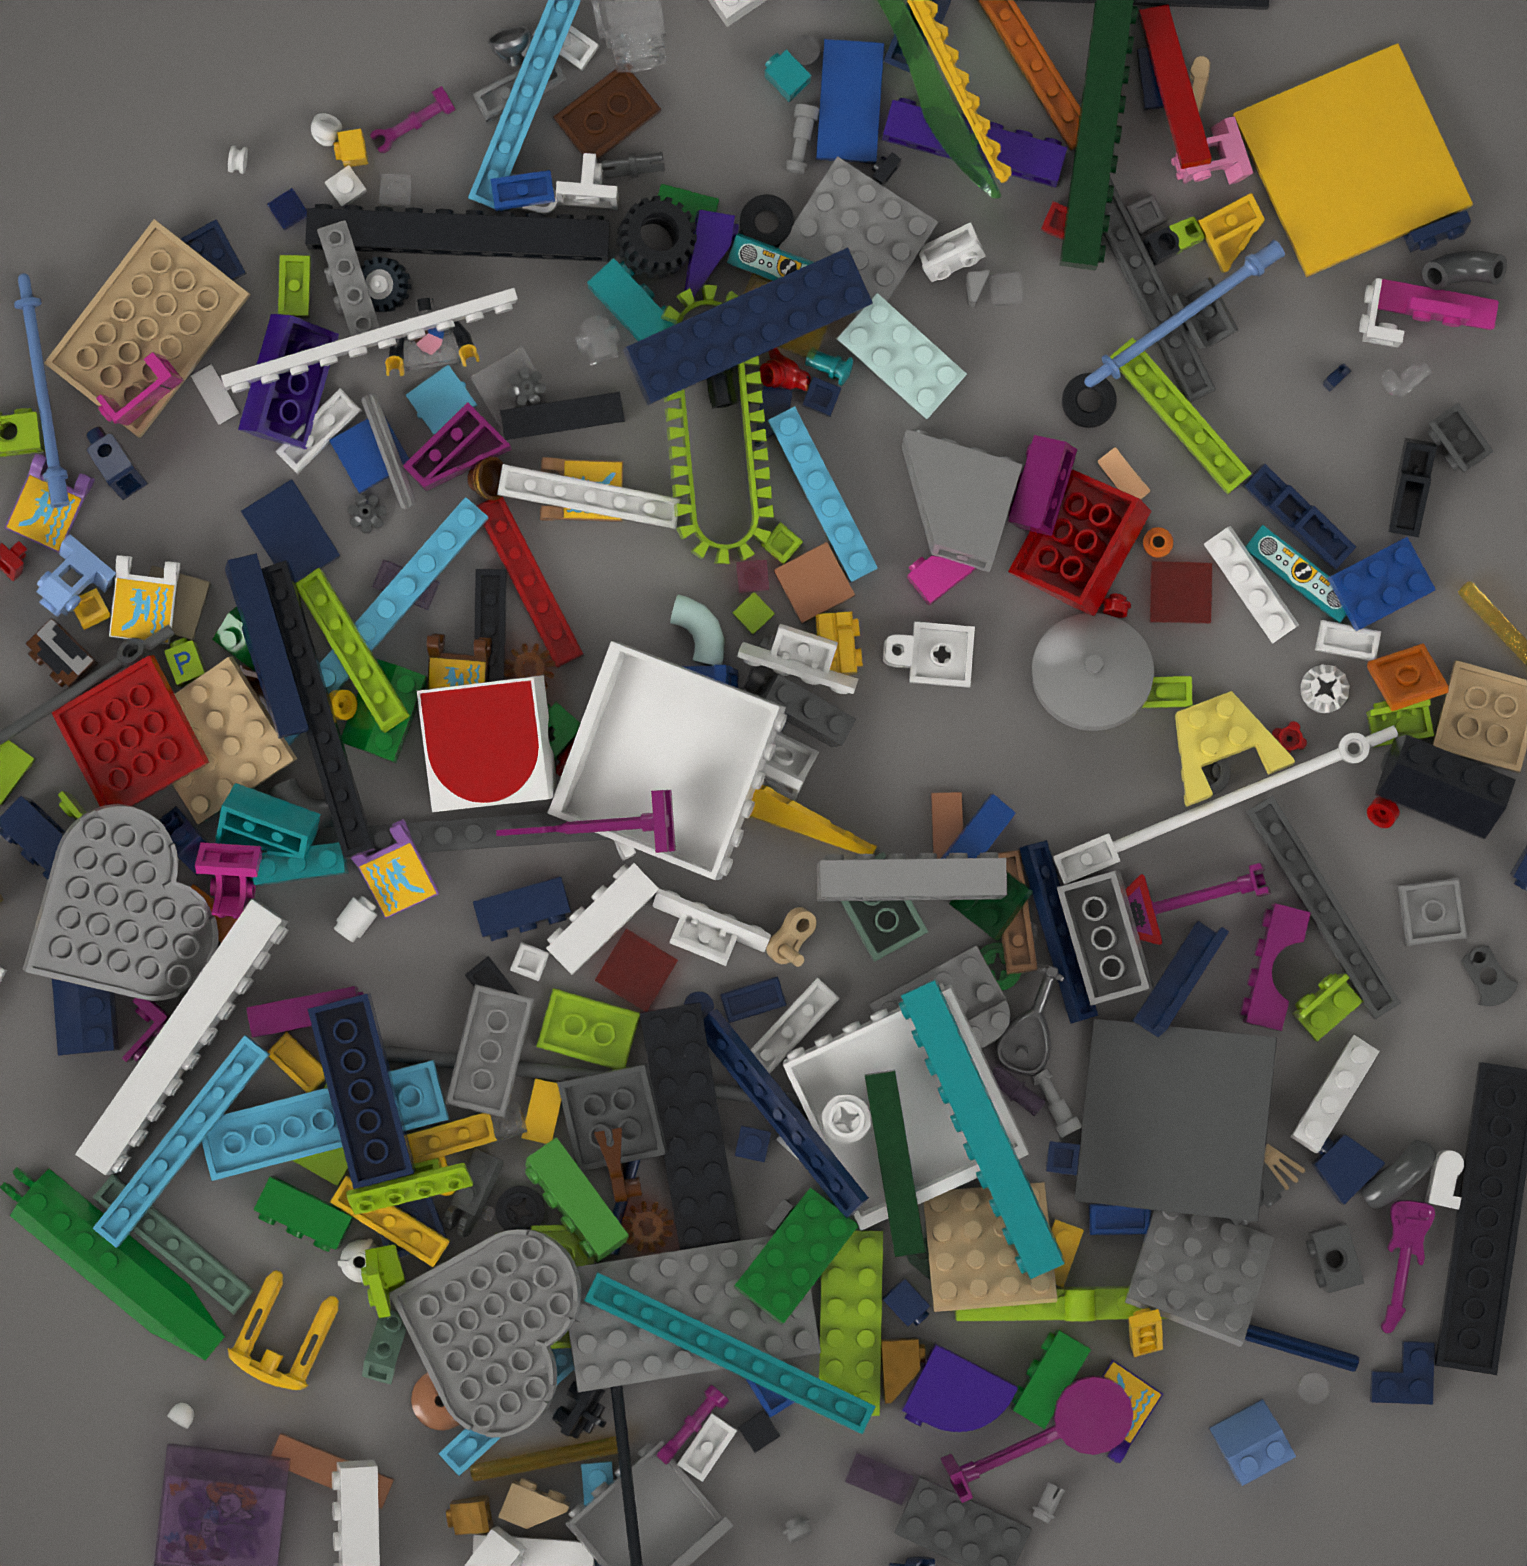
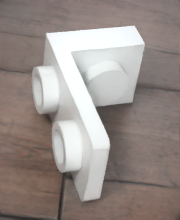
(1385, 333)

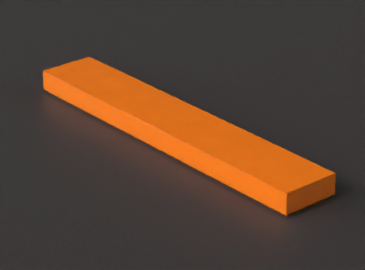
(1035, 66)

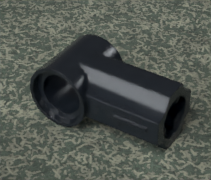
(721, 390)

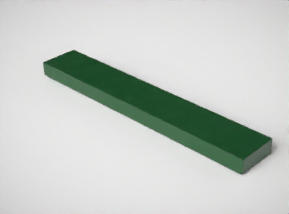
(895, 1163)

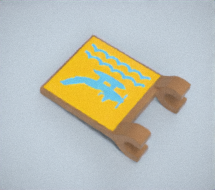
(591, 470)

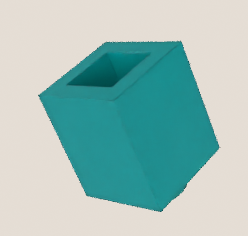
(787, 75)

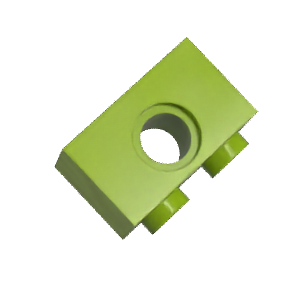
(29, 433)

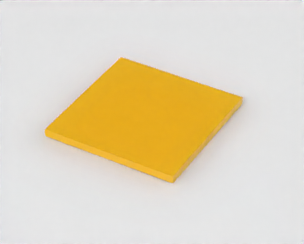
(1352, 160)

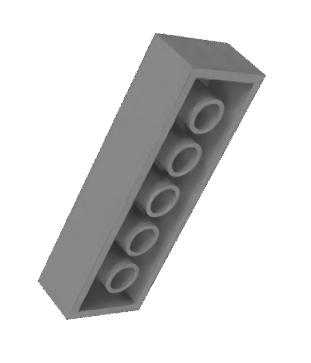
(911, 879)

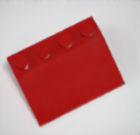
(1086, 546)

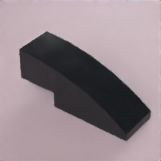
(1412, 487)

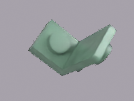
(384, 1348)

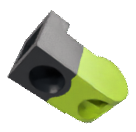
(1173, 240)

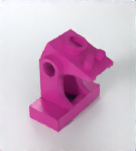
(233, 872)

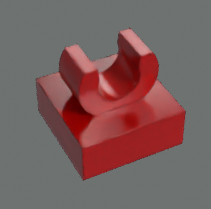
(11, 560)

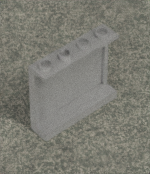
(671, 1513)

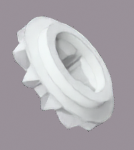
(1310, 686)
(840, 1131)

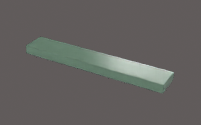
(182, 1251)

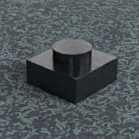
(886, 168)

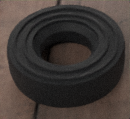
(767, 203)
(1084, 418)

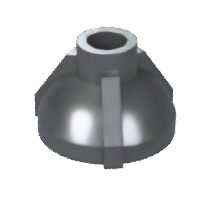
(511, 44)

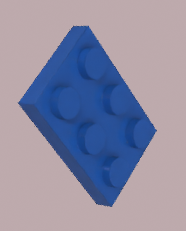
(1381, 584)

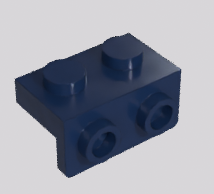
(1428, 236)

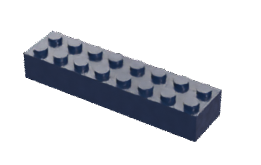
(747, 326)

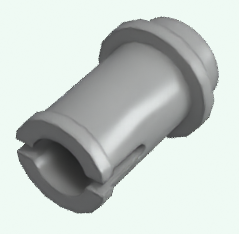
(1048, 1503)

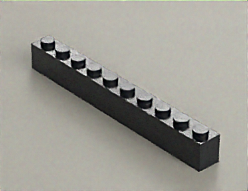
(466, 233)

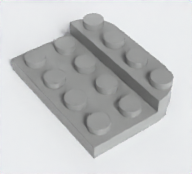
(975, 989)

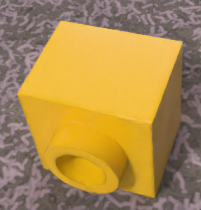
(351, 148)

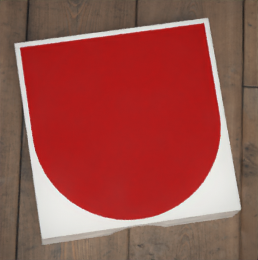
(487, 743)

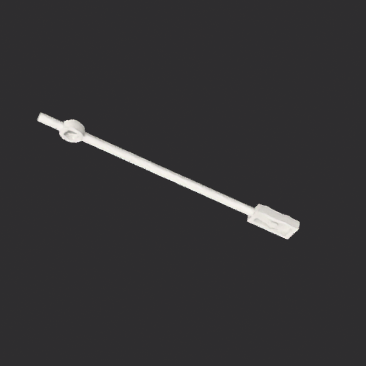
(1103, 852)

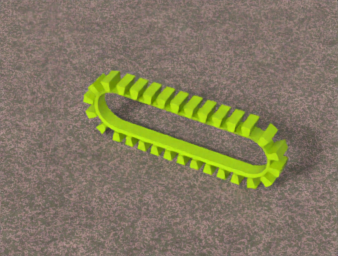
(760, 535)

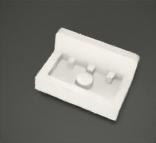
(951, 252)

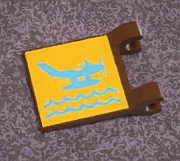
(455, 668)

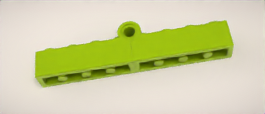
(1071, 1305)

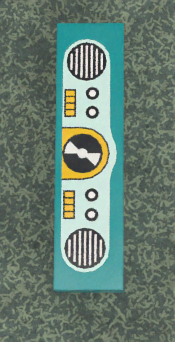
(764, 258)
(1295, 571)

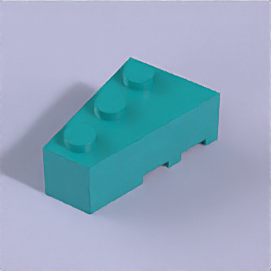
(267, 822)

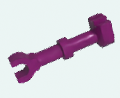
(415, 120)
(714, 1399)

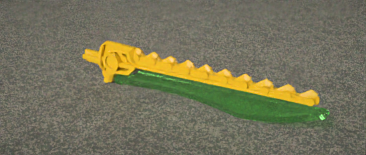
(935, 99)

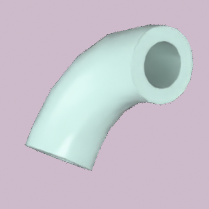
(703, 628)

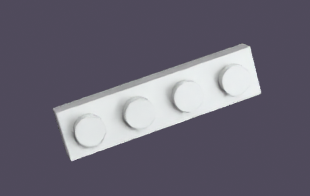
(1251, 584)
(1334, 1094)

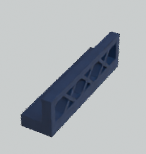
(1179, 978)

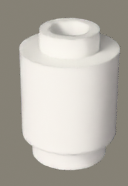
(356, 918)

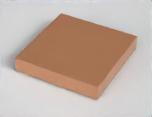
(814, 582)

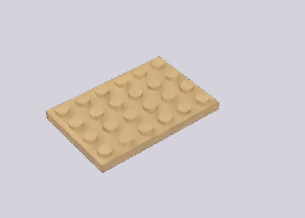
(156, 302)

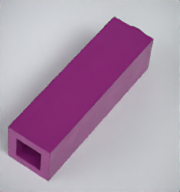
(292, 1013)

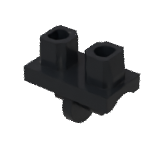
(584, 1415)

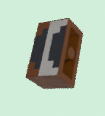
(60, 653)

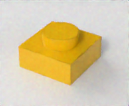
(91, 609)

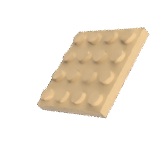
(234, 736)
(971, 1257)

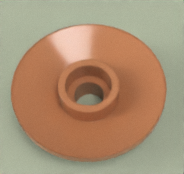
(426, 1408)

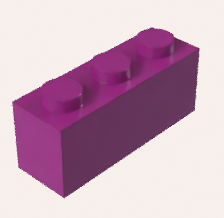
(1042, 485)

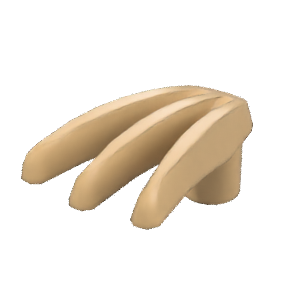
(1272, 1158)

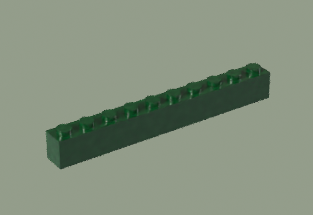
(1098, 133)

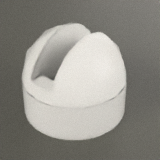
(182, 1415)

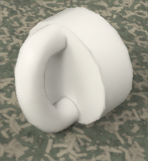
(325, 129)

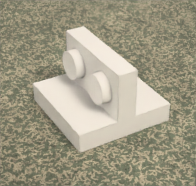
(590, 191)
(788, 766)

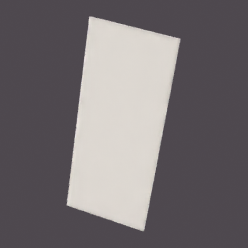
(214, 394)

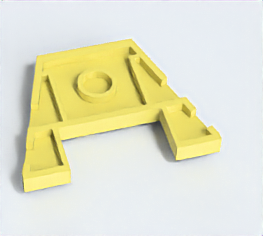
(1218, 731)

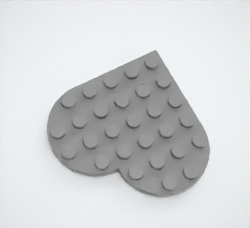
(118, 913)
(490, 1328)

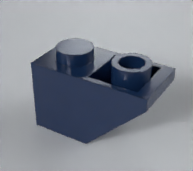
(184, 836)

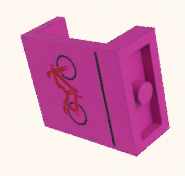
(167, 380)

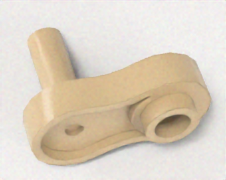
(786, 942)

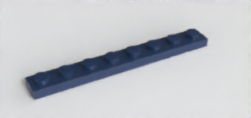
(783, 1115)

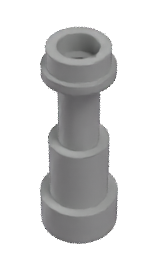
(805, 118)
(1058, 1107)

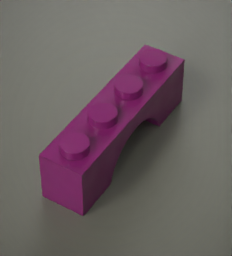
(1265, 1004)

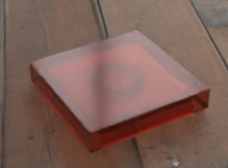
(1180, 592)
(636, 970)

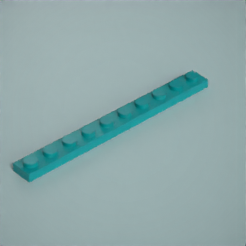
(729, 1353)

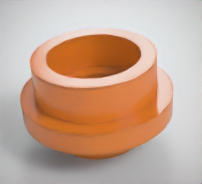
(1155, 551)

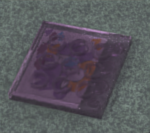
(221, 1508)

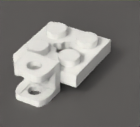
(919, 649)

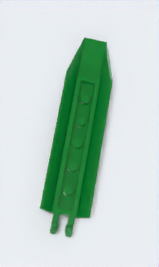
(124, 1274)

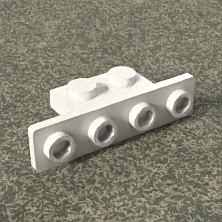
(802, 656)
(706, 930)

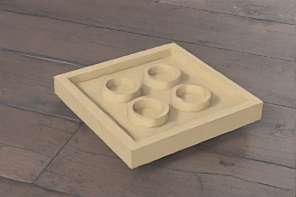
(1484, 717)

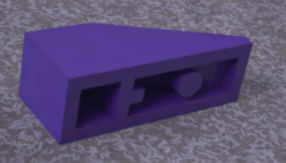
(713, 240)

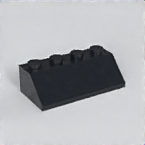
(1444, 786)

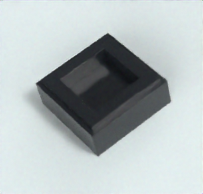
(759, 1431)

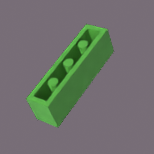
(576, 1200)

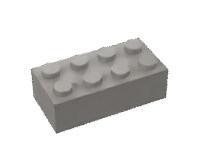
(1105, 937)

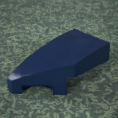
(774, 403)

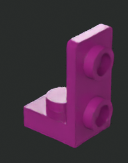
(147, 1010)

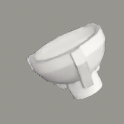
(348, 1255)

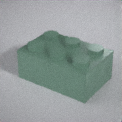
(885, 924)

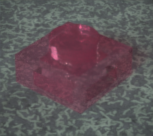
(752, 576)

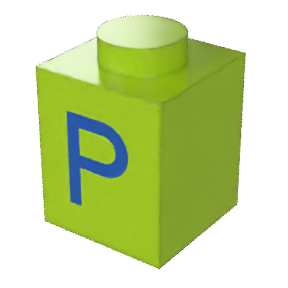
(185, 661)

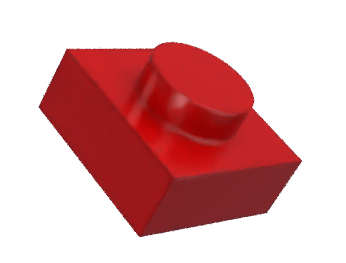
(1055, 220)

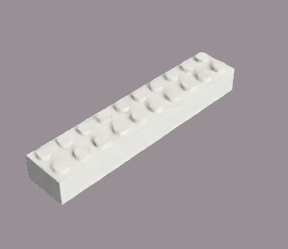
(182, 1037)

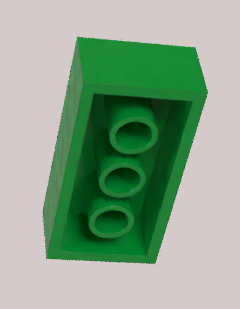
(796, 1256)

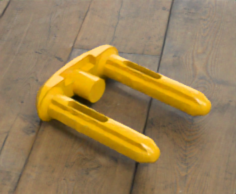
(266, 1369)

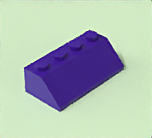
(283, 406)

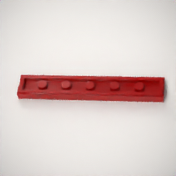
(1175, 86)
(530, 582)

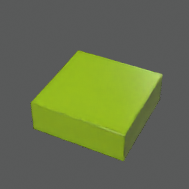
(782, 543)
(753, 613)

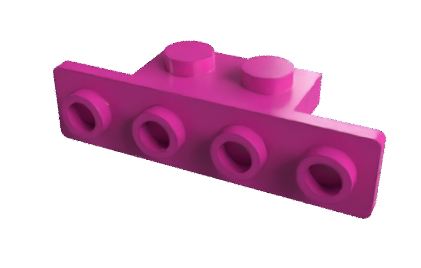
(1439, 305)

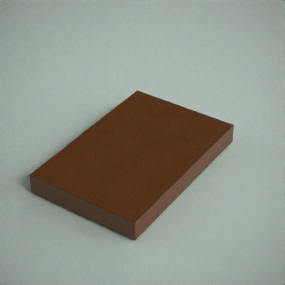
(607, 113)

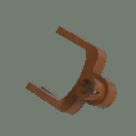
(621, 1188)

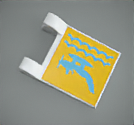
(142, 602)

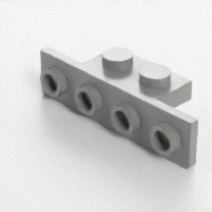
(348, 279)

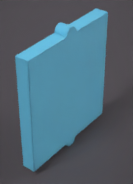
(439, 398)

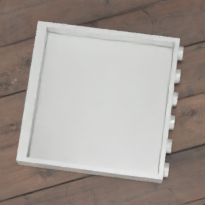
(672, 731)
(886, 1044)

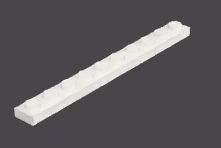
(356, 345)

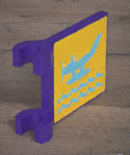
(1143, 1401)

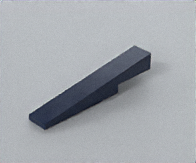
(266, 645)

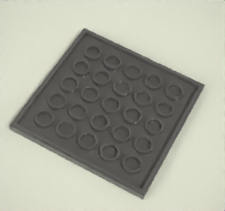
(1176, 1120)

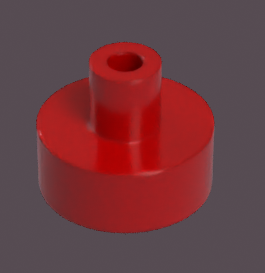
(1383, 812)

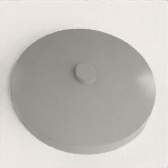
(1092, 671)

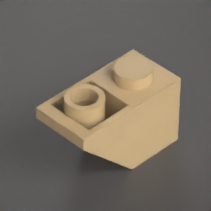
(529, 1506)

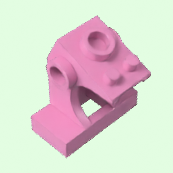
(1231, 152)

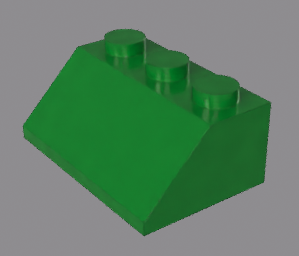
(364, 732)

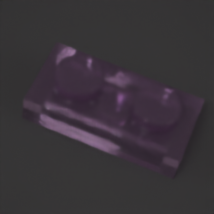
(879, 1478)

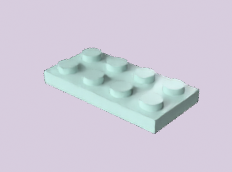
(901, 356)

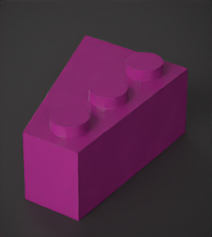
(455, 449)

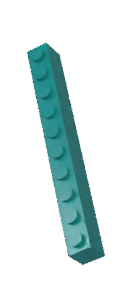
(983, 1129)

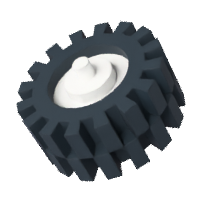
(386, 283)

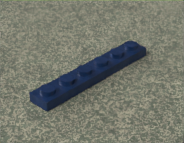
(1044, 883)

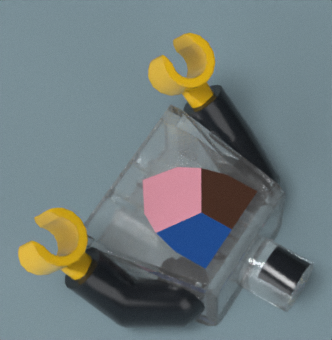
(434, 348)

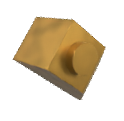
(900, 1364)
(470, 1515)

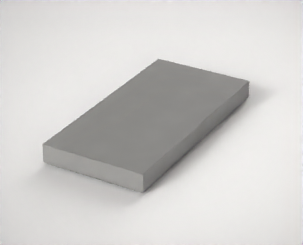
(490, 1051)

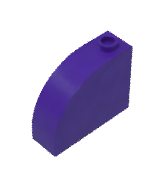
(956, 1393)

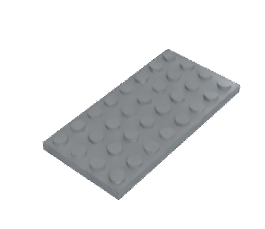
(697, 1284)

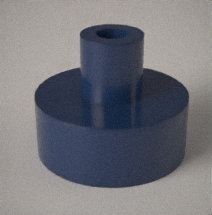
(705, 1000)

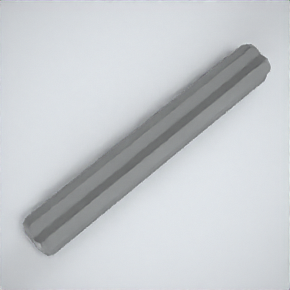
(388, 451)

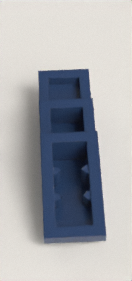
(1299, 516)

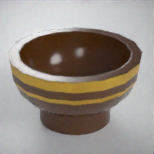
(485, 478)

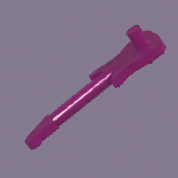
(1410, 1224)

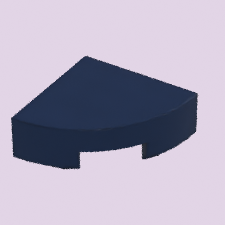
(1336, 377)

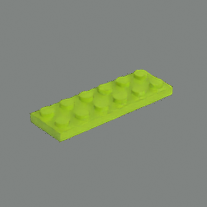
(853, 1318)

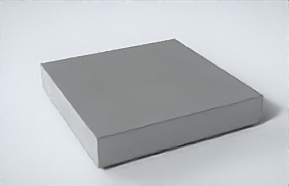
(1432, 911)

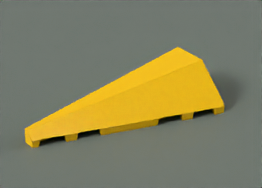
(792, 816)

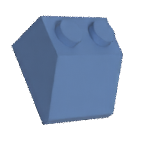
(1252, 1442)

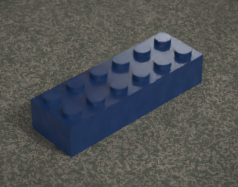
(362, 1090)

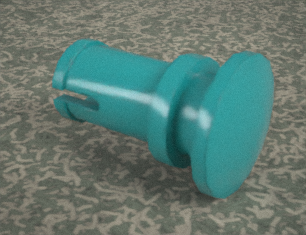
(832, 365)

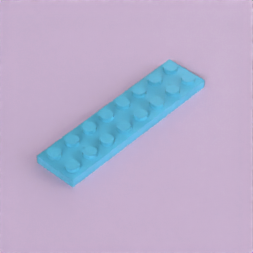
(308, 1125)

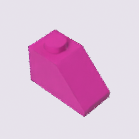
(936, 576)

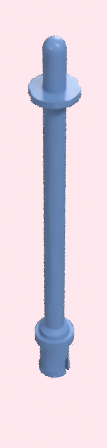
(1253, 265)
(55, 474)

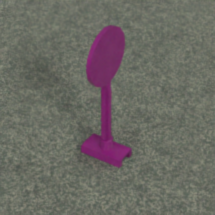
(1088, 1416)

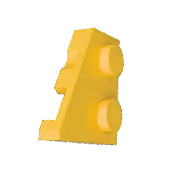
(1231, 228)

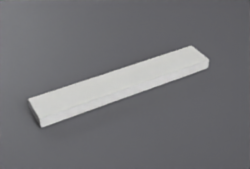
(588, 496)

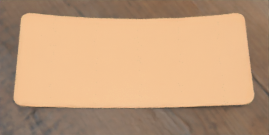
(1122, 474)

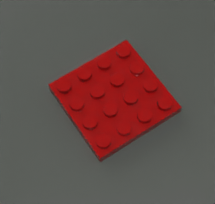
(130, 735)

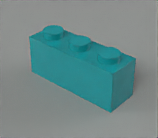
(628, 300)
(318, 862)

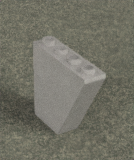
(960, 496)

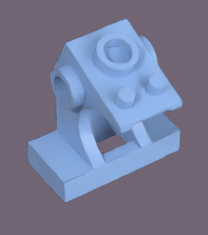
(57, 594)

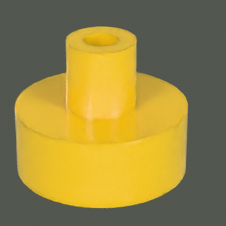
(343, 704)

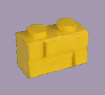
(842, 629)

